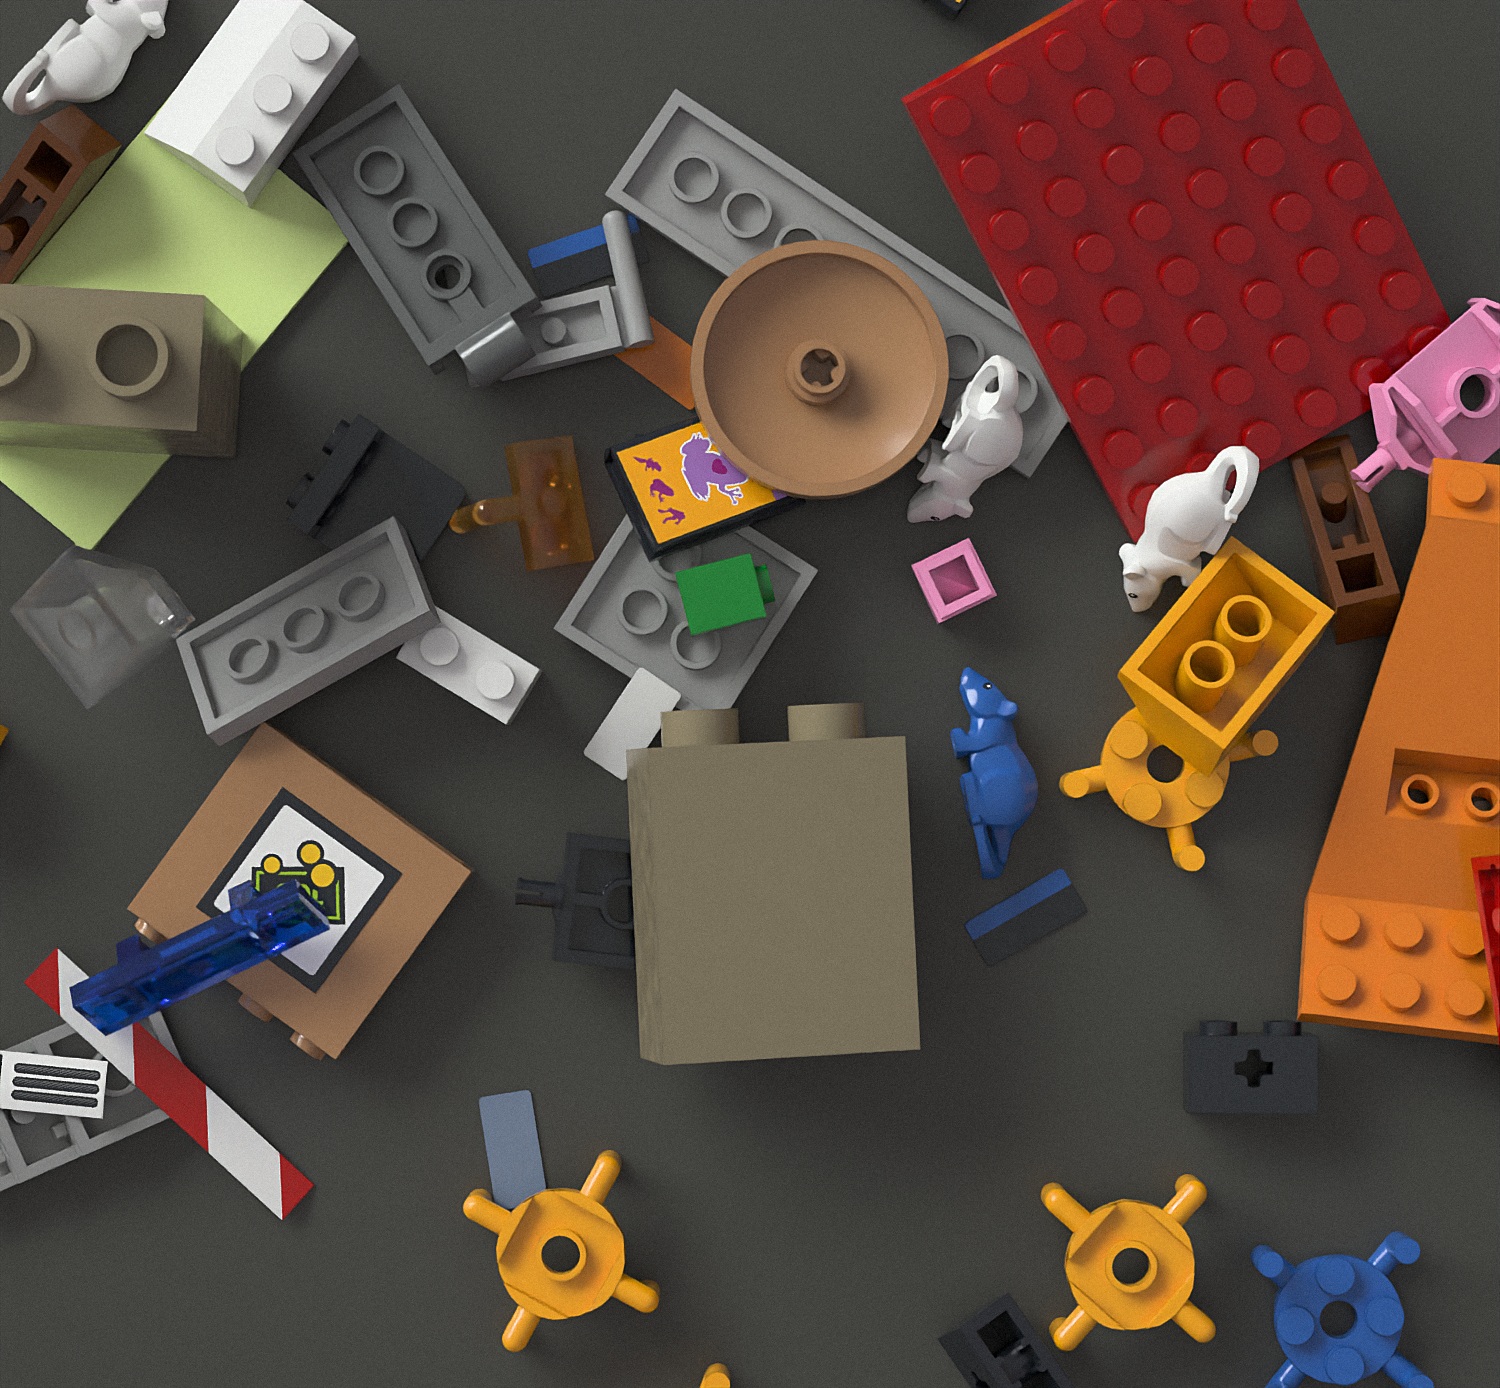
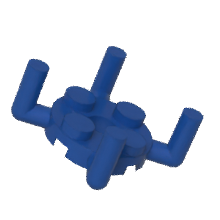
(1376, 1307)

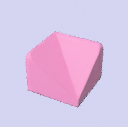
(953, 581)

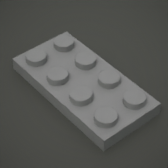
(307, 631)

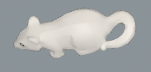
(89, 58)
(980, 443)
(1184, 519)

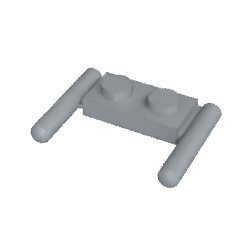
(589, 321)

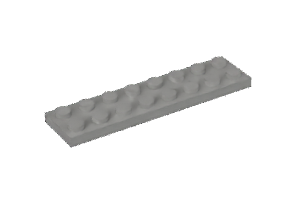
(736, 199)

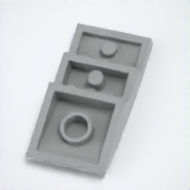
(43, 1141)

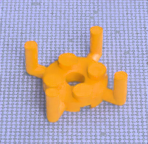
(1155, 803)
(568, 1214)
(1106, 1232)

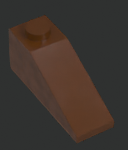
(48, 184)
(1344, 541)

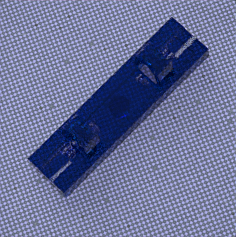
(199, 957)

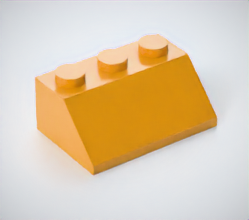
(1222, 654)

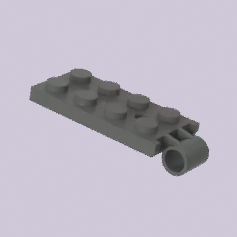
(412, 220)

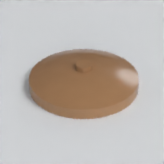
(819, 369)

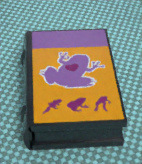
(685, 490)

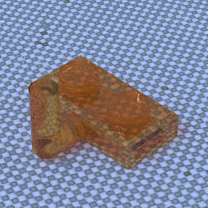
(544, 503)

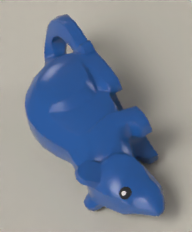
(1000, 781)

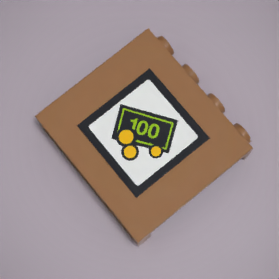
(298, 818)

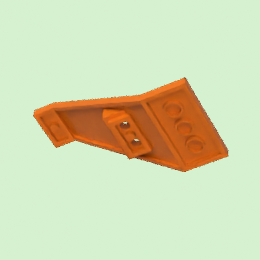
(1393, 893)

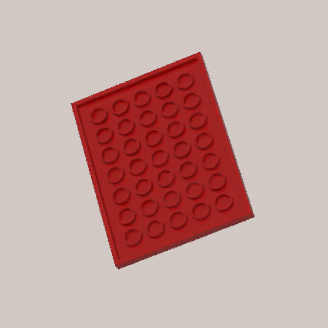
(1181, 230)

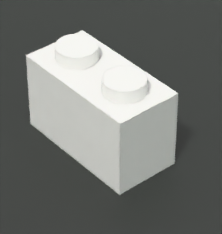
(472, 666)

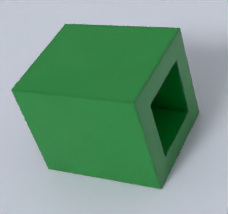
(724, 594)

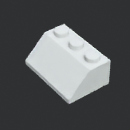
(254, 93)

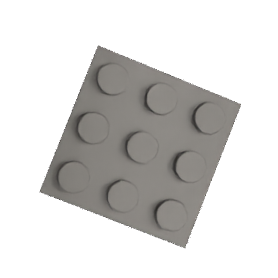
(636, 616)

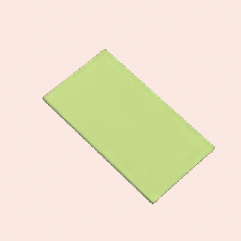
(167, 231)

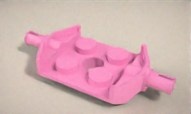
(1421, 408)

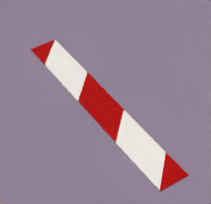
(178, 1093)

